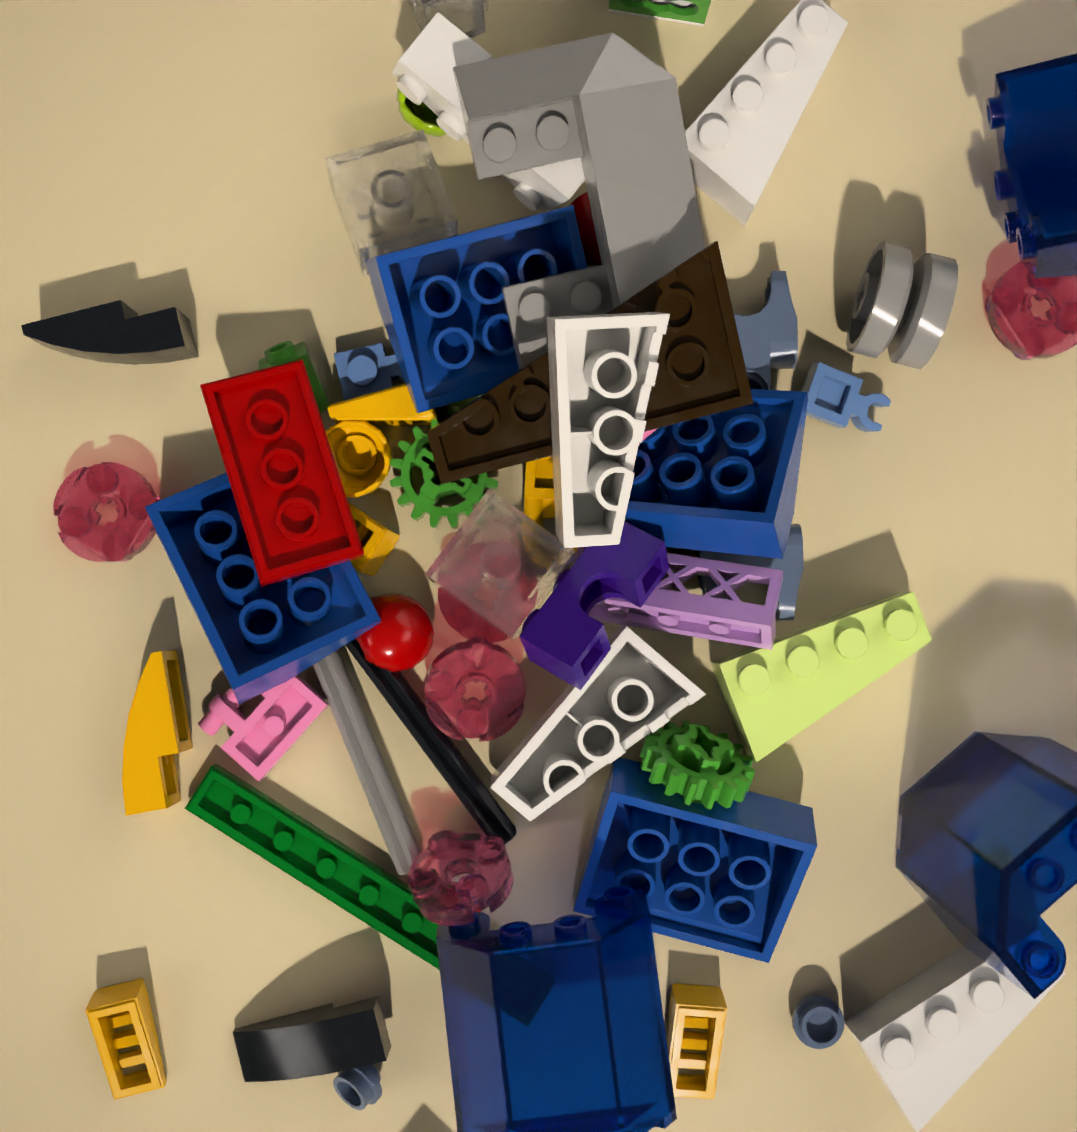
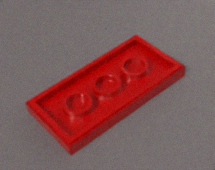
(282, 472)

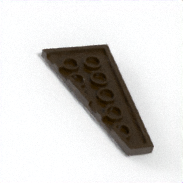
(696, 377)

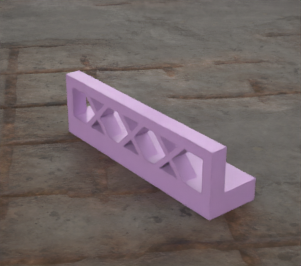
(706, 614)

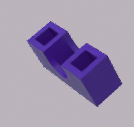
(562, 633)

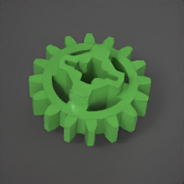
(430, 493)
(697, 764)

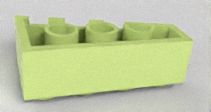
(816, 669)

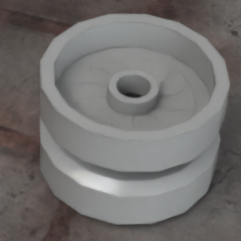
(902, 305)

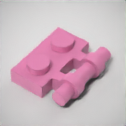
(270, 729)

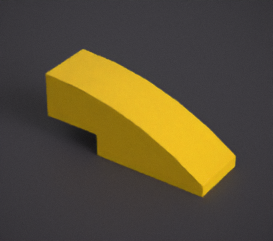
(153, 735)

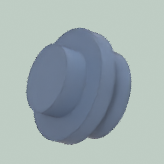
(818, 1021)
(359, 1086)

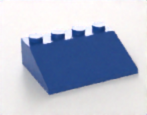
(448, 302)
(723, 478)
(254, 630)
(705, 872)

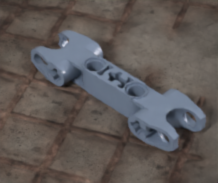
(769, 343)

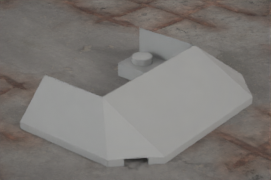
(627, 126)

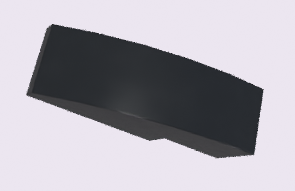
(117, 334)
(313, 1042)

